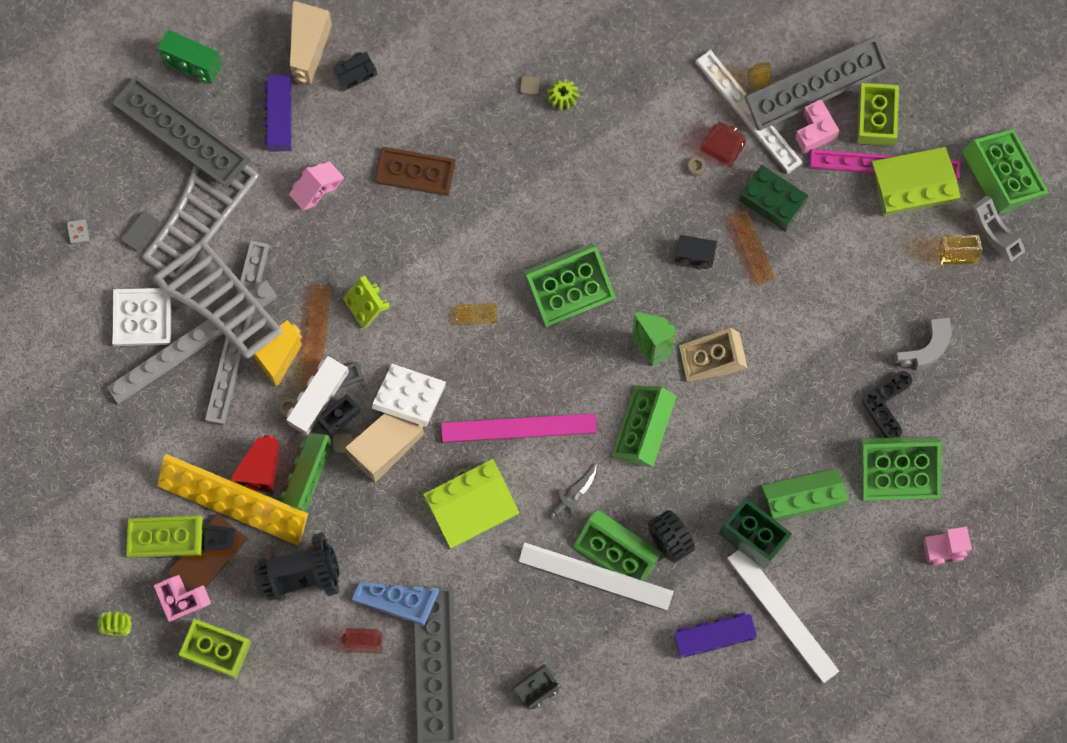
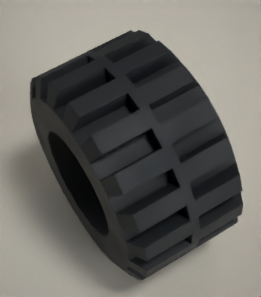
(671, 536)

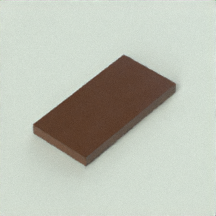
(415, 171)
(203, 568)

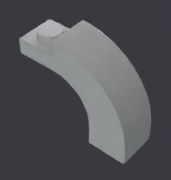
(994, 230)
(939, 339)

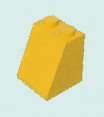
(279, 353)

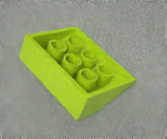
(915, 181)
(471, 503)

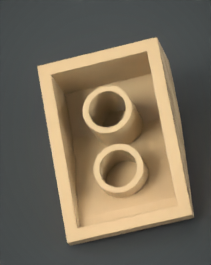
(713, 355)

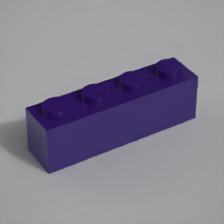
(279, 113)
(715, 636)

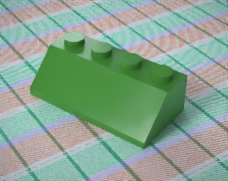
(653, 336)
(644, 425)
(307, 471)
(805, 495)
(616, 547)

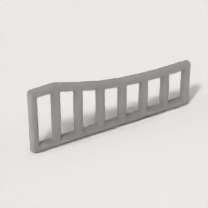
(209, 232)
(201, 306)

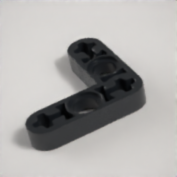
(881, 399)

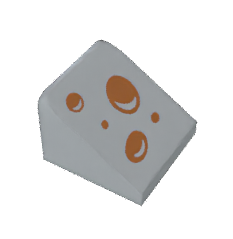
(78, 231)

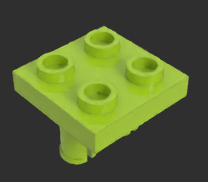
(365, 302)

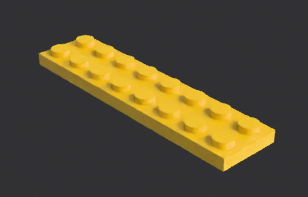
(232, 499)

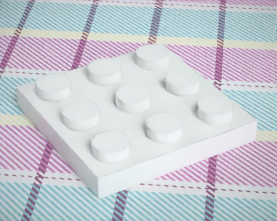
(141, 317)
(409, 395)

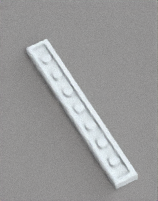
(735, 97)
(596, 576)
(783, 616)

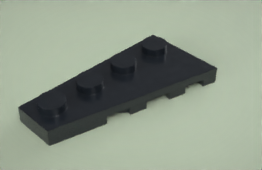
(216, 538)

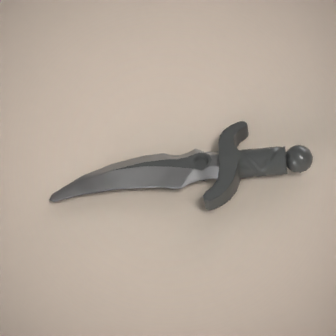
(574, 493)

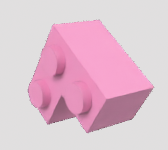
(820, 127)
(315, 183)
(952, 546)
(177, 601)

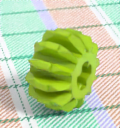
(570, 94)
(114, 624)

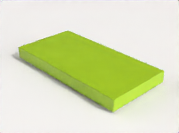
(164, 536)

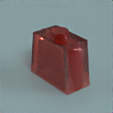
(723, 143)
(362, 641)

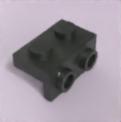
(536, 687)

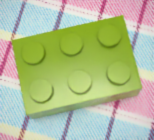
(878, 114)
(215, 649)

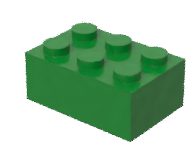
(189, 57)

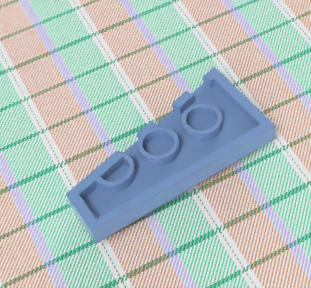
(403, 602)

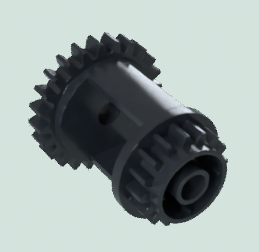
(299, 571)

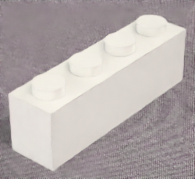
(317, 395)

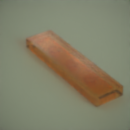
(752, 247)

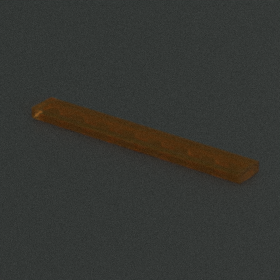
(316, 334)

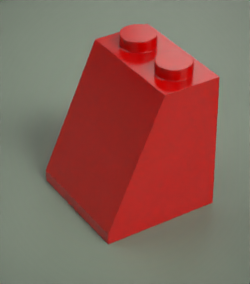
(259, 465)

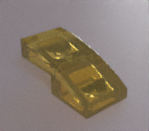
(476, 314)

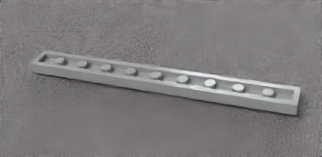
(183, 348)
(231, 356)

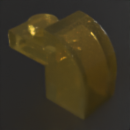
(759, 75)

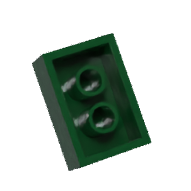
(773, 198)
(755, 533)

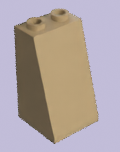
(308, 39)
(383, 444)

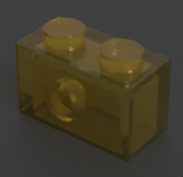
(960, 249)

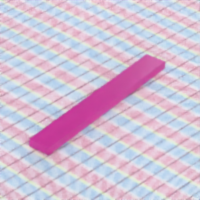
(854, 161)
(519, 428)

